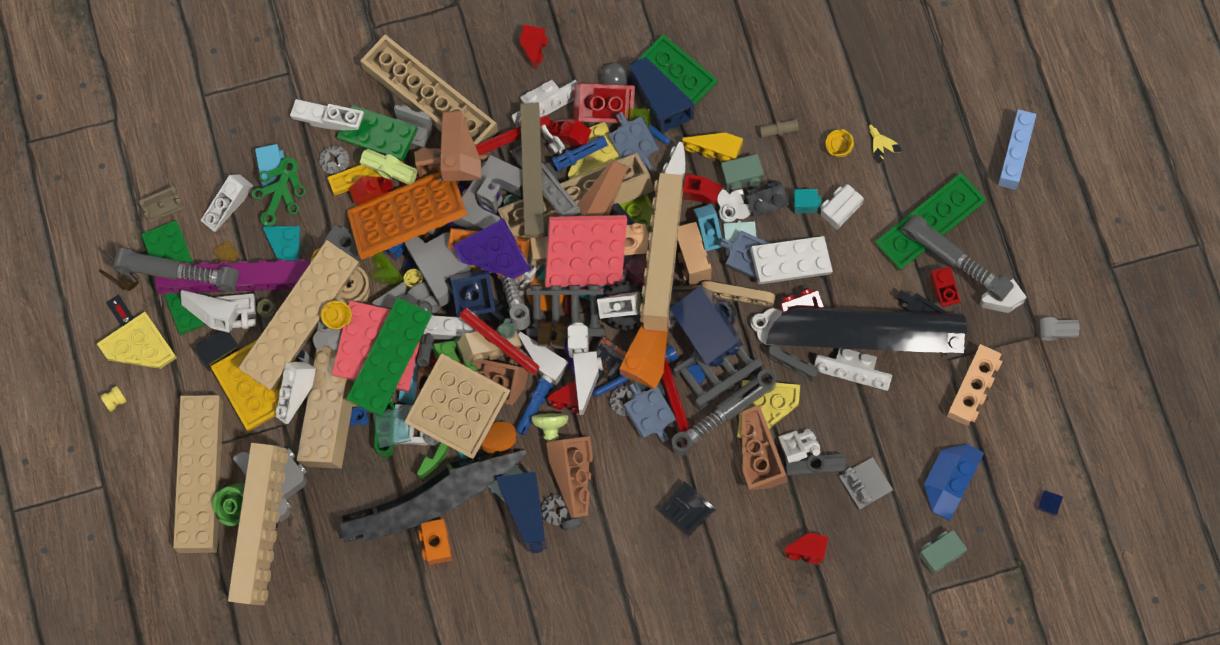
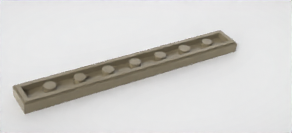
(532, 170)

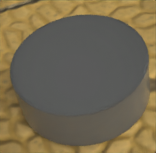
(572, 524)

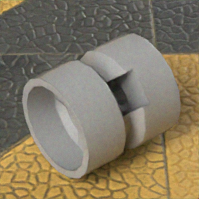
(423, 293)

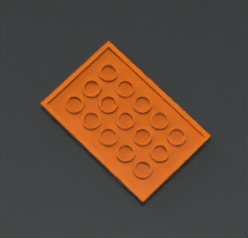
(405, 214)

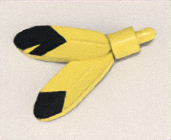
(882, 141)

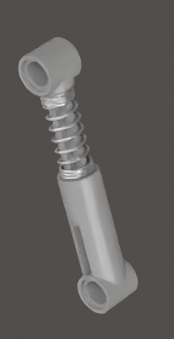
(516, 304)

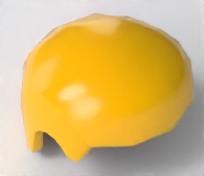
(839, 143)
(334, 314)

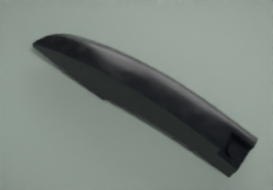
(870, 330)
(433, 498)

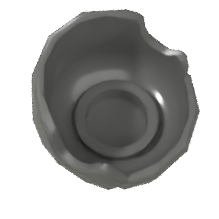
(614, 74)

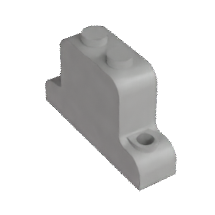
(437, 264)
(293, 481)

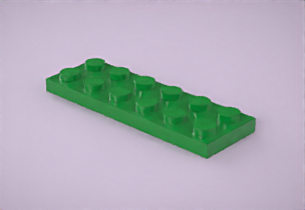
(940, 211)
(169, 243)
(389, 357)

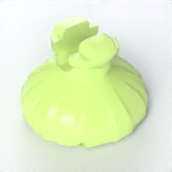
(550, 424)

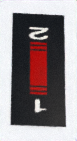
(120, 310)

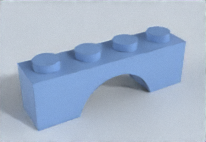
(1017, 149)

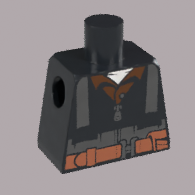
(611, 359)

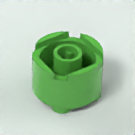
(228, 504)

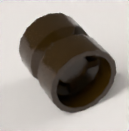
(545, 334)

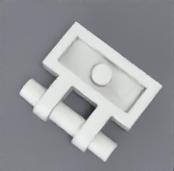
(245, 307)
(793, 447)

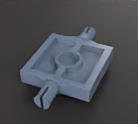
(634, 138)
(740, 254)
(649, 412)

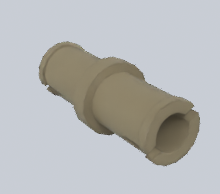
(779, 128)

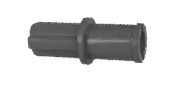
(425, 350)

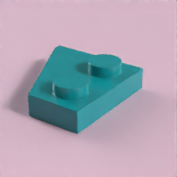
(284, 241)

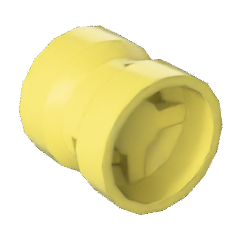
(412, 277)
(113, 398)

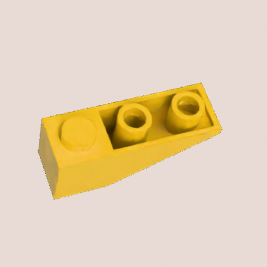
(718, 146)

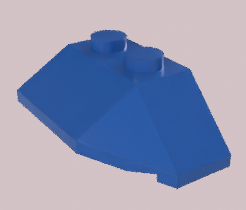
(950, 478)

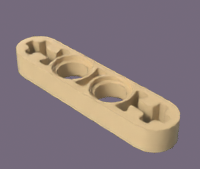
(740, 293)

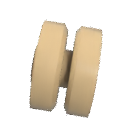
(358, 290)

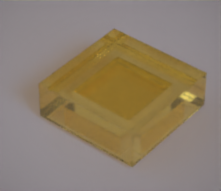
(227, 252)

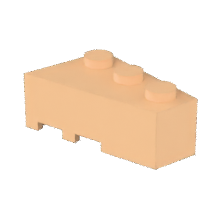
(692, 255)

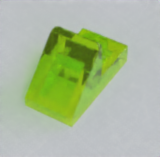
(389, 273)

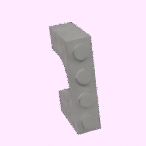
(502, 173)

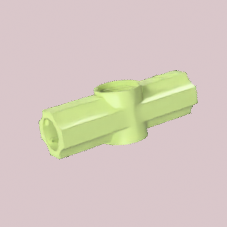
(388, 166)

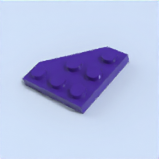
(494, 251)

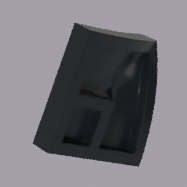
(687, 509)

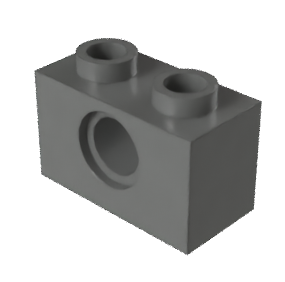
(340, 235)

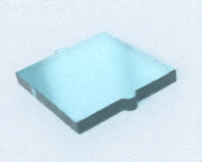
(391, 428)

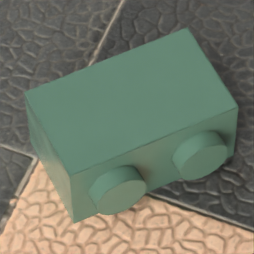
(742, 172)
(942, 552)

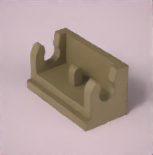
(161, 205)

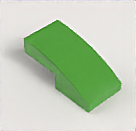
(429, 465)

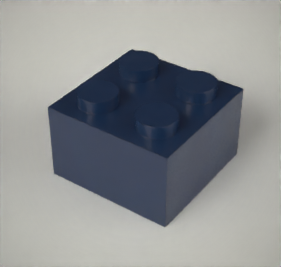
(473, 292)

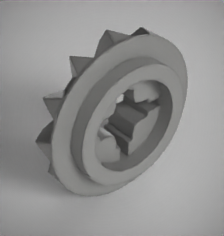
(332, 167)
(619, 393)
(552, 517)

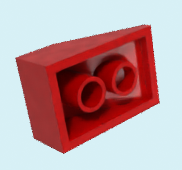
(602, 102)

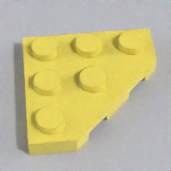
(599, 158)
(137, 344)
(775, 404)

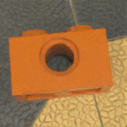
(441, 552)

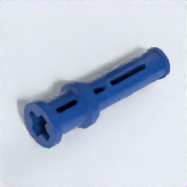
(571, 157)
(537, 398)

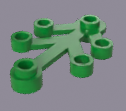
(280, 189)

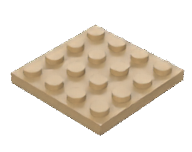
(457, 406)

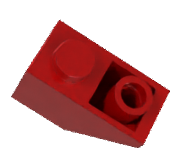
(532, 44)
(570, 132)
(370, 188)
(701, 189)
(944, 287)
(565, 398)
(809, 547)

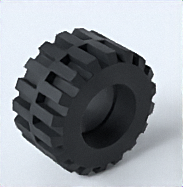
(623, 323)

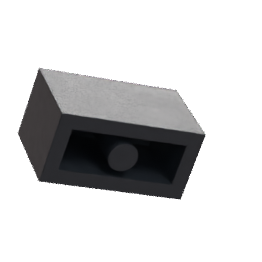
(216, 348)

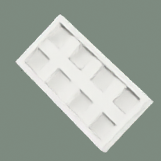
(791, 260)

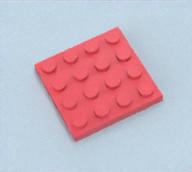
(585, 250)
(358, 341)

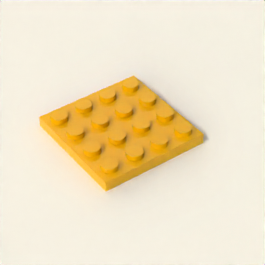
(250, 399)

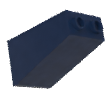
(666, 101)
(707, 326)
(524, 505)

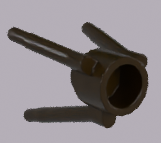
(127, 281)

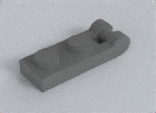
(792, 363)

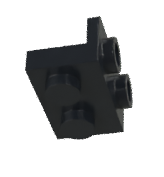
(766, 198)

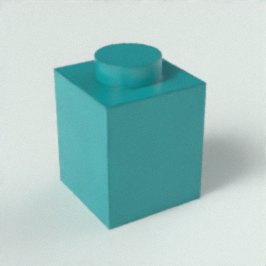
(806, 201)

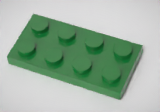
(681, 69)
(380, 134)

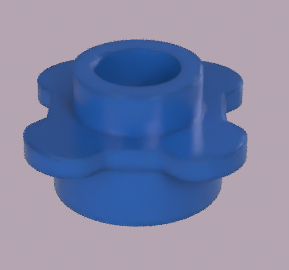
(363, 416)

